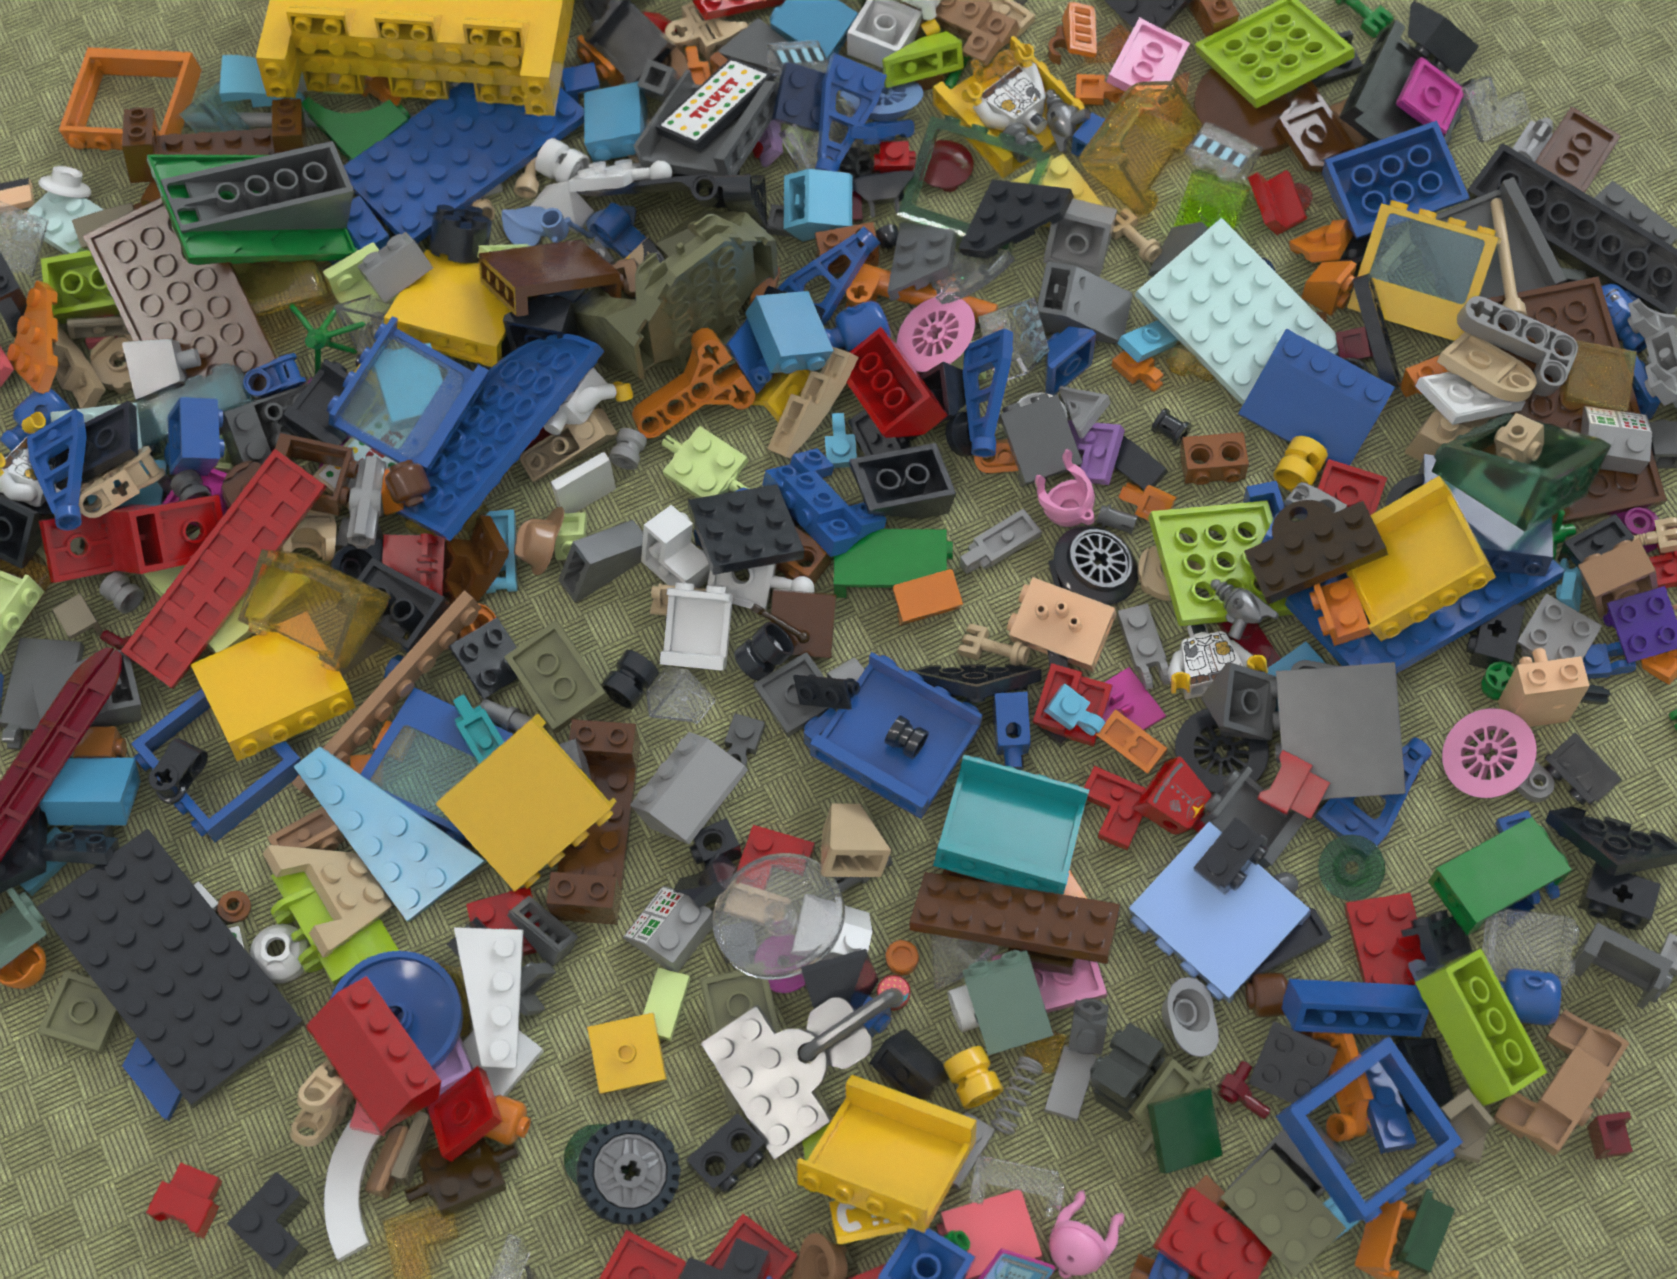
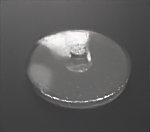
(778, 916)

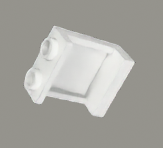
(697, 627)

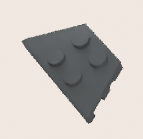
(921, 257)

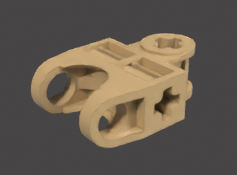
(705, 35)
(131, 477)
(314, 532)
(323, 1107)

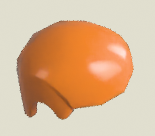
(24, 969)

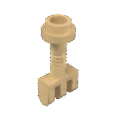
(1125, 226)
(1661, 535)
(1017, 653)

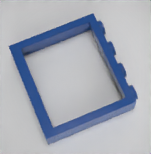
(243, 804)
(1325, 1165)

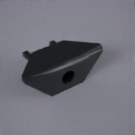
(883, 188)

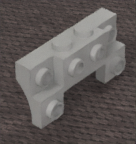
(1661, 342)

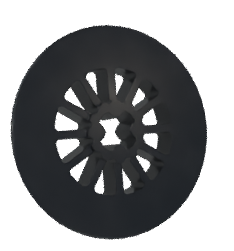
(1078, 547)
(1192, 732)

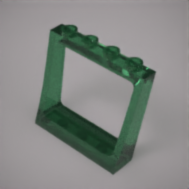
(909, 208)

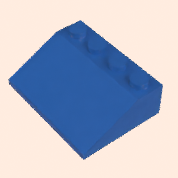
(1402, 168)
(1317, 397)

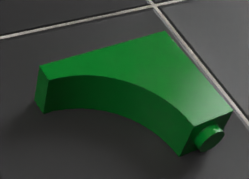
(356, 131)

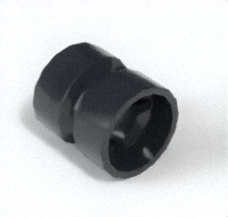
(767, 649)
(632, 675)

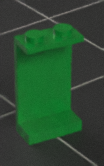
(891, 558)
(1498, 874)

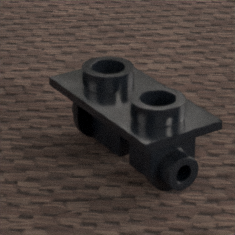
(825, 691)

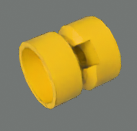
(1301, 462)
(974, 1080)

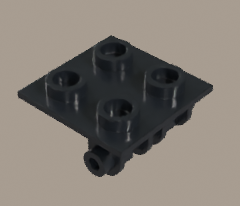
(483, 657)
(1291, 1063)

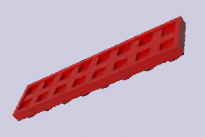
(222, 569)

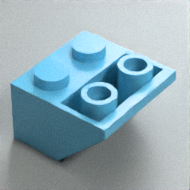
(816, 202)

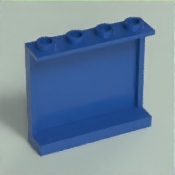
(856, 736)

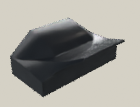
(709, 882)

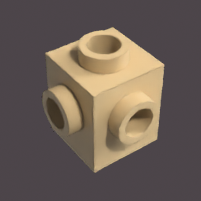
(1520, 439)

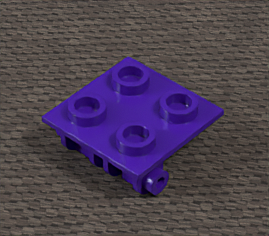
(1643, 624)

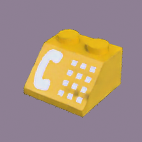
(857, 1224)

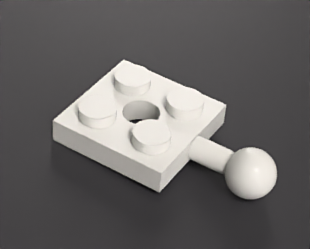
(621, 174)
(758, 586)

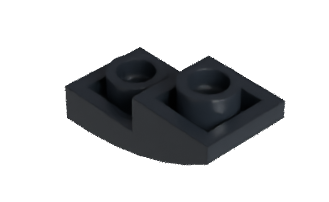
(1138, 465)

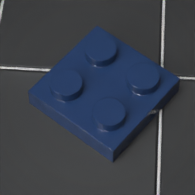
(799, 97)

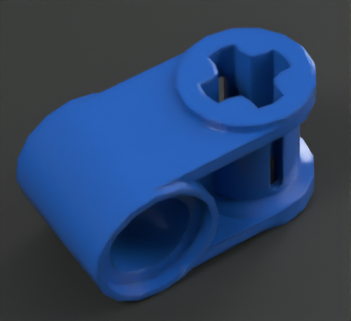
(276, 376)

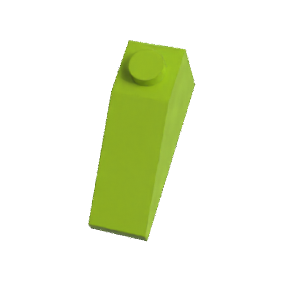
(923, 59)

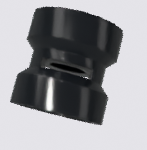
(903, 735)

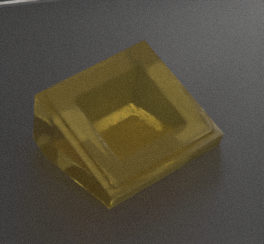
(1046, 1051)

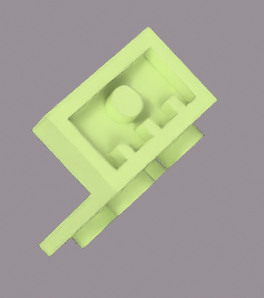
(346, 279)

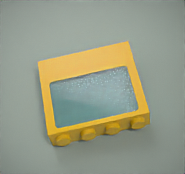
(1425, 267)

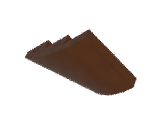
(474, 562)

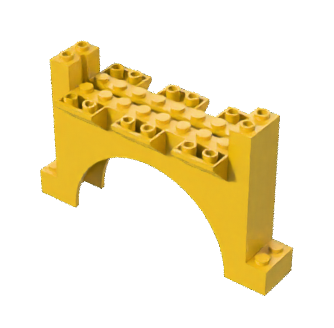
(501, 46)

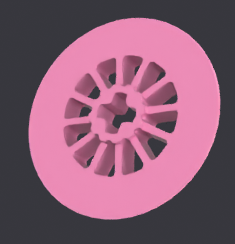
(951, 320)
(1485, 721)

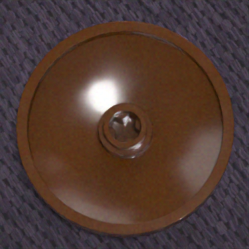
(1224, 106)

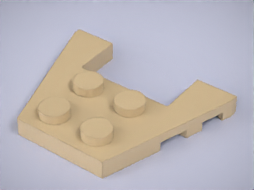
(342, 884)

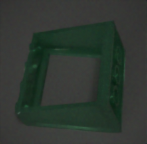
(1519, 490)

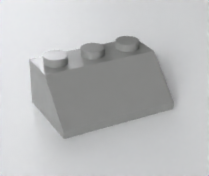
(688, 788)

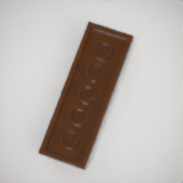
(1015, 917)

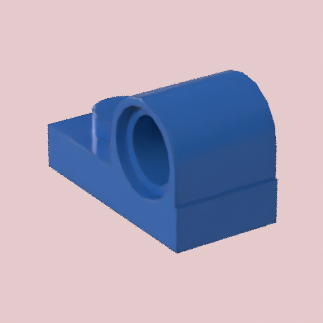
(616, 231)

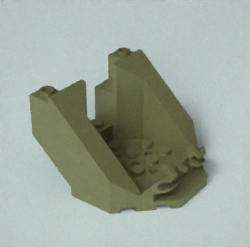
(704, 281)

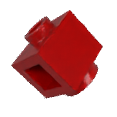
(894, 157)

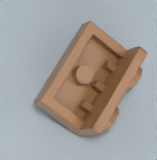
(310, 832)

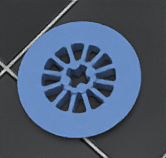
(893, 101)

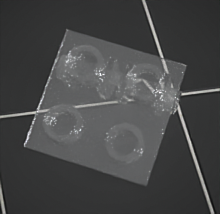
(21, 238)

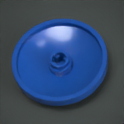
(419, 997)

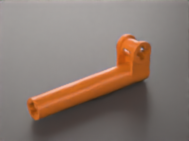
(874, 281)

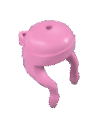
(1069, 501)
(1076, 1246)

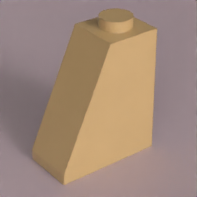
(852, 844)

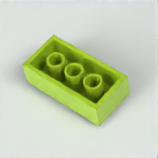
(78, 287)
(1481, 1028)

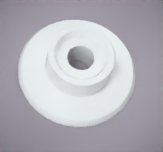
(65, 182)

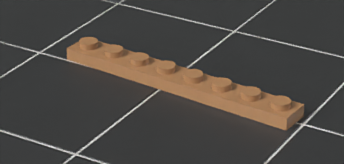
(399, 681)

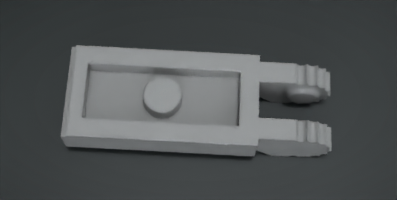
(1143, 643)

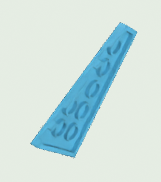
(398, 845)

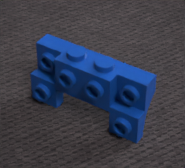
(818, 506)

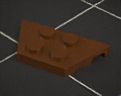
(1312, 129)

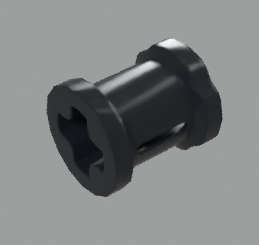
(1171, 427)

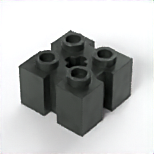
(1126, 1070)

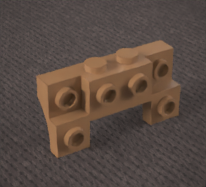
(978, 24)
(1566, 1099)

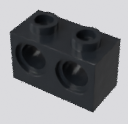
(719, 1149)

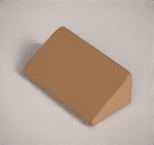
(380, 1181)

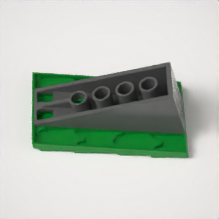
(258, 205)

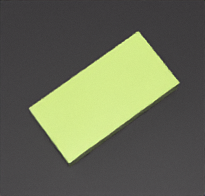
(667, 1000)

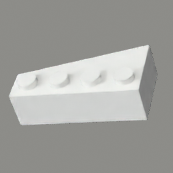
(493, 986)

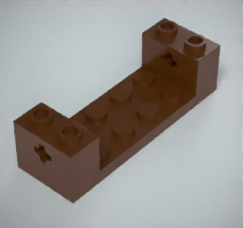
(142, 138)
(592, 873)

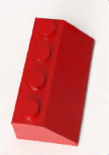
(892, 389)
(374, 1055)

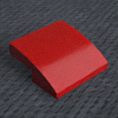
(1092, 690)

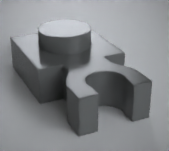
(744, 737)

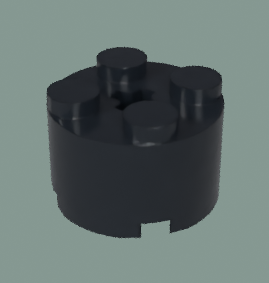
(459, 233)

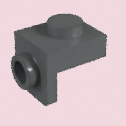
(532, 979)

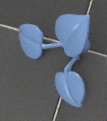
(532, 222)

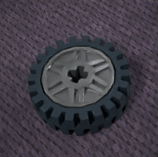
(643, 1194)

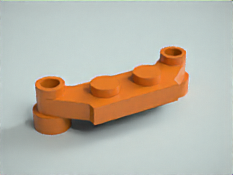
(1352, 1098)

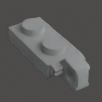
(1000, 542)

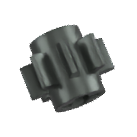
(857, 163)

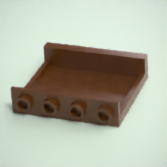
(545, 270)

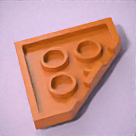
(32, 349)

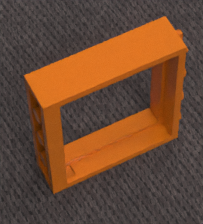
(128, 63)

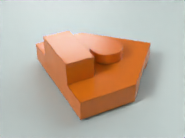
(1323, 243)

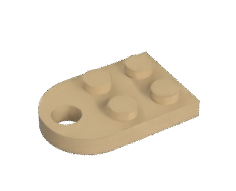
(1488, 368)

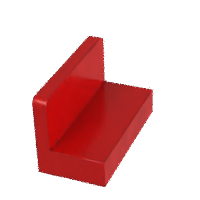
(1278, 201)

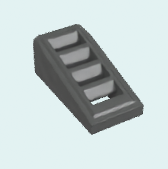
(551, 947)

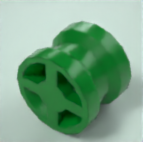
(1496, 672)

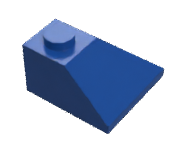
(1068, 357)
(927, 1257)

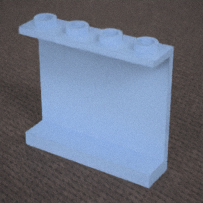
(1214, 932)

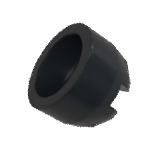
(887, 236)

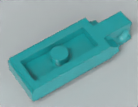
(476, 729)

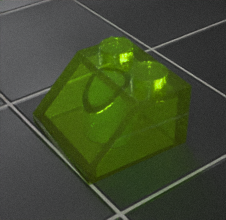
(1210, 199)

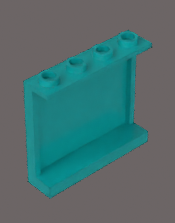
(1011, 826)

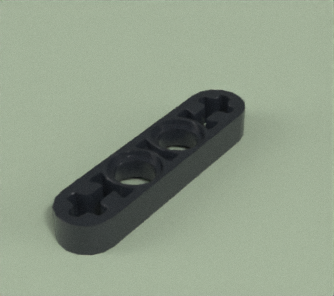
(1377, 330)

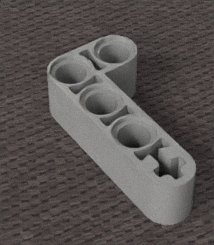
(1516, 341)

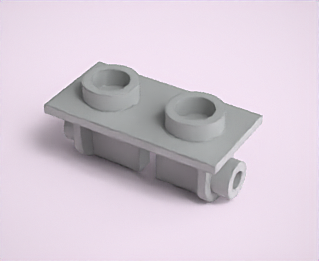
(1534, 138)

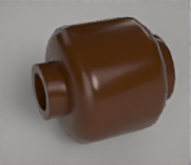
(407, 483)
(1266, 994)

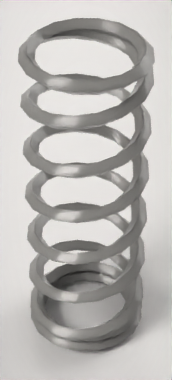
(1031, 1066)

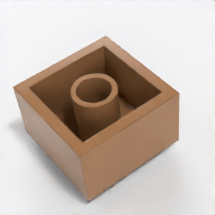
(1617, 574)

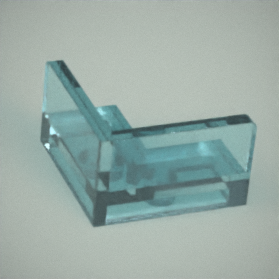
(213, 115)

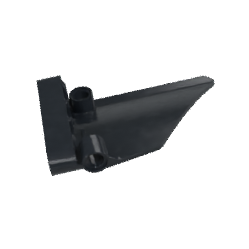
(733, 192)

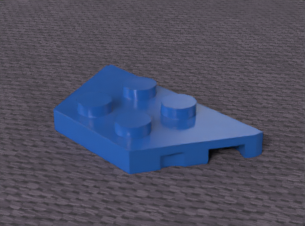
(152, 1080)

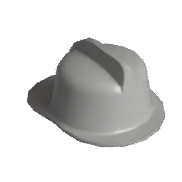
(1191, 1017)

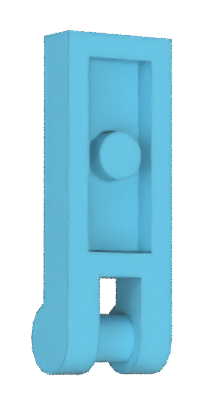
(506, 524)

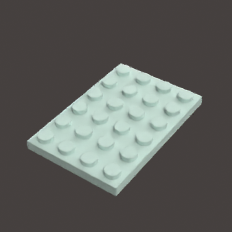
(1230, 308)

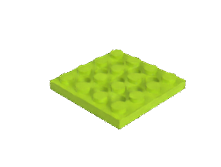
(1297, 21)
(1174, 554)

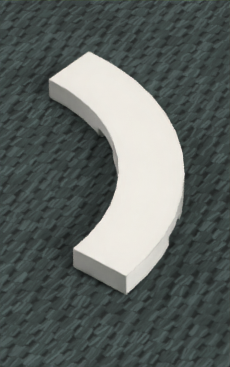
(342, 1192)

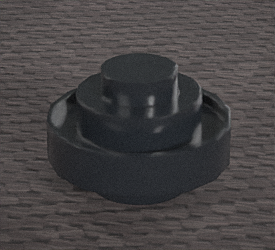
(958, 434)

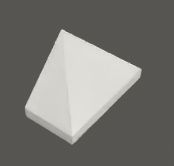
(569, 203)

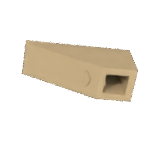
(567, 447)

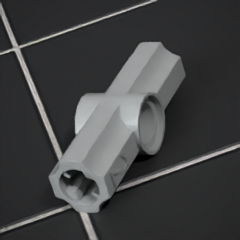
(366, 503)

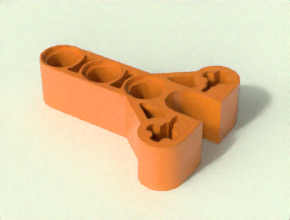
(714, 391)

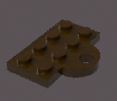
(1313, 548)

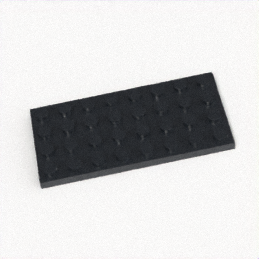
(170, 967)

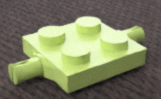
(704, 464)

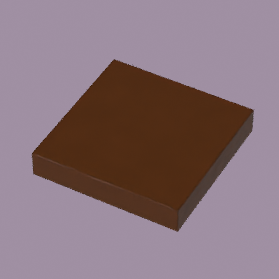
(807, 613)

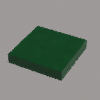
(1185, 1130)

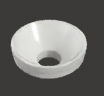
(282, 967)

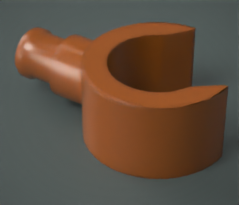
(1058, 41)
(1142, 1267)

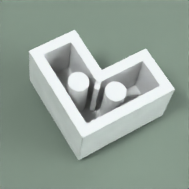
(669, 549)

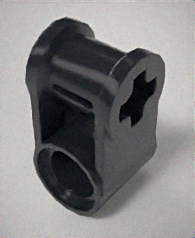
(177, 769)

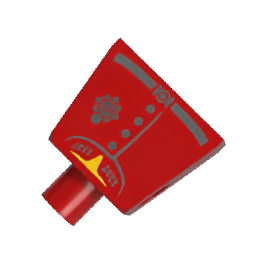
(1174, 798)

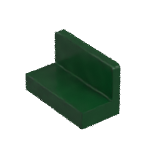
(1425, 1233)

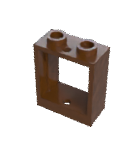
(328, 454)

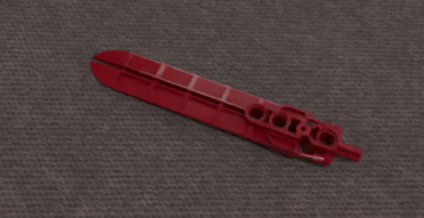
(55, 741)

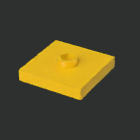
(627, 1053)

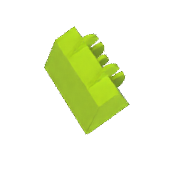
(303, 904)

